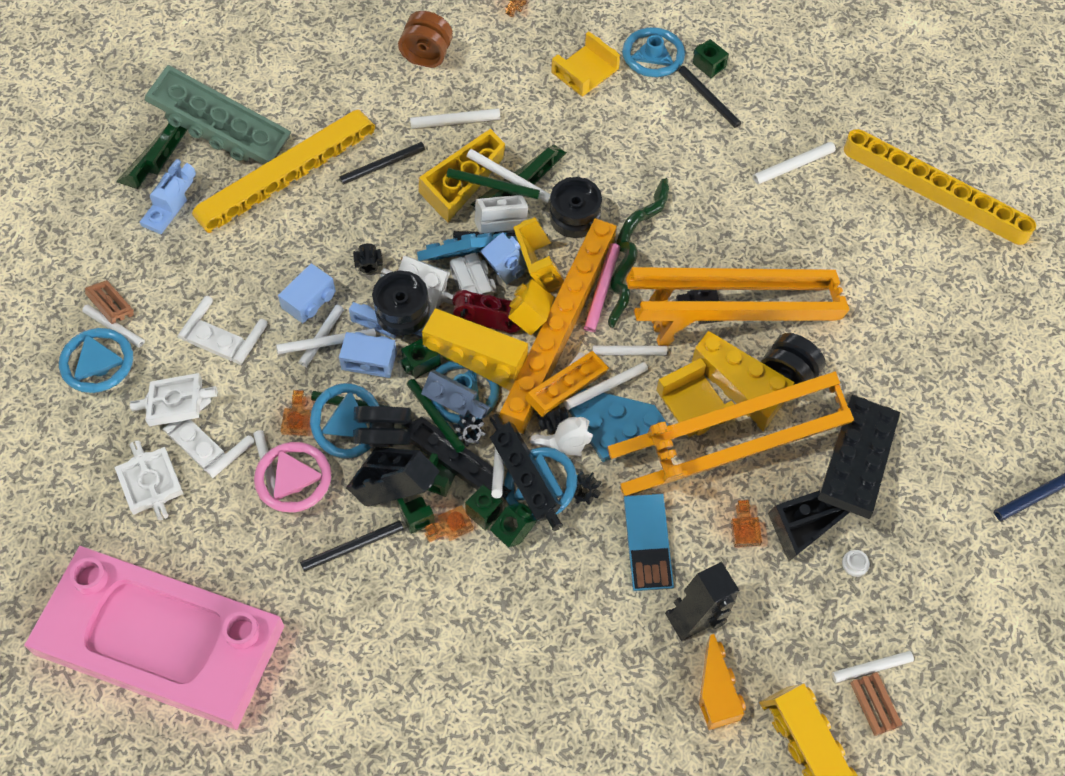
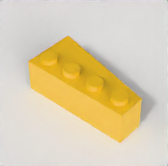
(450, 194)
(475, 347)
(740, 375)
(807, 732)

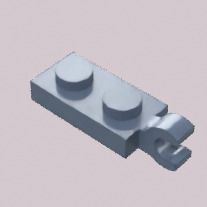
(453, 395)

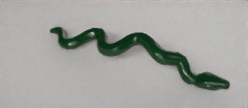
(630, 248)

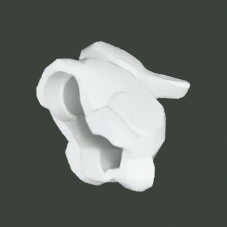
(569, 437)

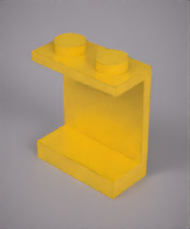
(587, 66)
(533, 237)
(690, 393)

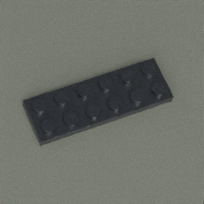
(860, 458)

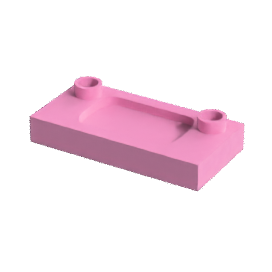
(156, 636)

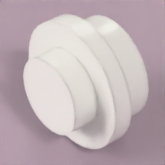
(855, 563)

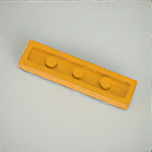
(566, 383)

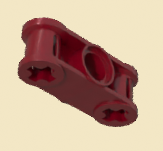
(484, 310)

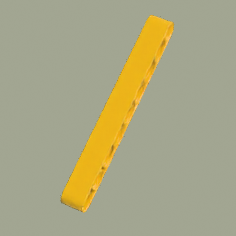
(282, 170)
(939, 187)

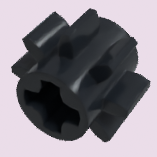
(367, 258)
(552, 419)
(476, 432)
(590, 482)

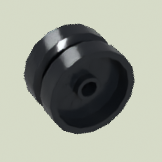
(574, 206)
(401, 302)
(795, 358)
(381, 426)

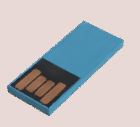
(648, 542)

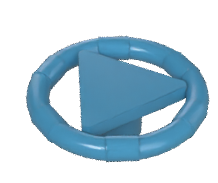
(653, 52)
(95, 360)
(469, 380)
(342, 420)
(571, 482)

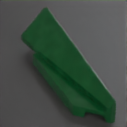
(153, 157)
(532, 171)

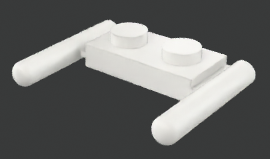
(216, 339)
(203, 448)

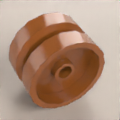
(425, 39)

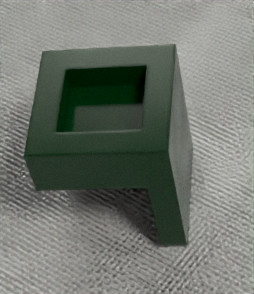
(443, 479)
(416, 514)

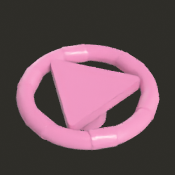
(292, 477)

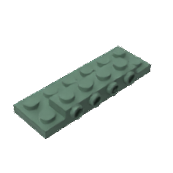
(216, 117)

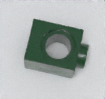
(710, 58)
(419, 367)
(483, 507)
(505, 528)

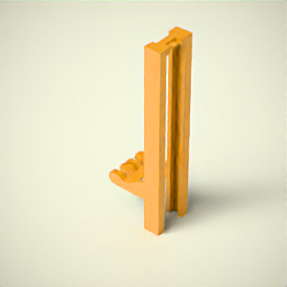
(673, 316)
(661, 435)

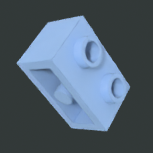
(505, 258)
(307, 293)
(368, 354)

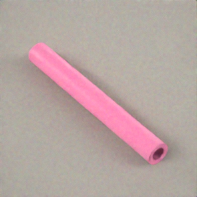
(602, 287)

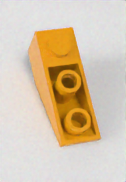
(717, 694)

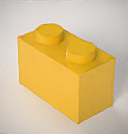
(530, 306)

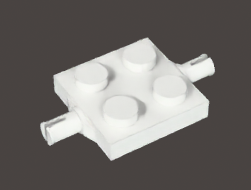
(434, 277)
(173, 399)
(148, 480)

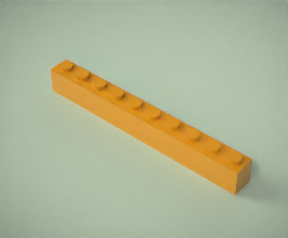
(560, 323)

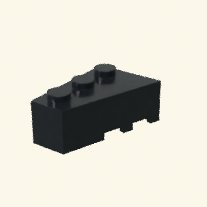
(392, 475)
(803, 521)
(706, 602)

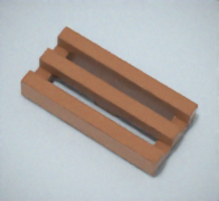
(105, 303)
(866, 681)

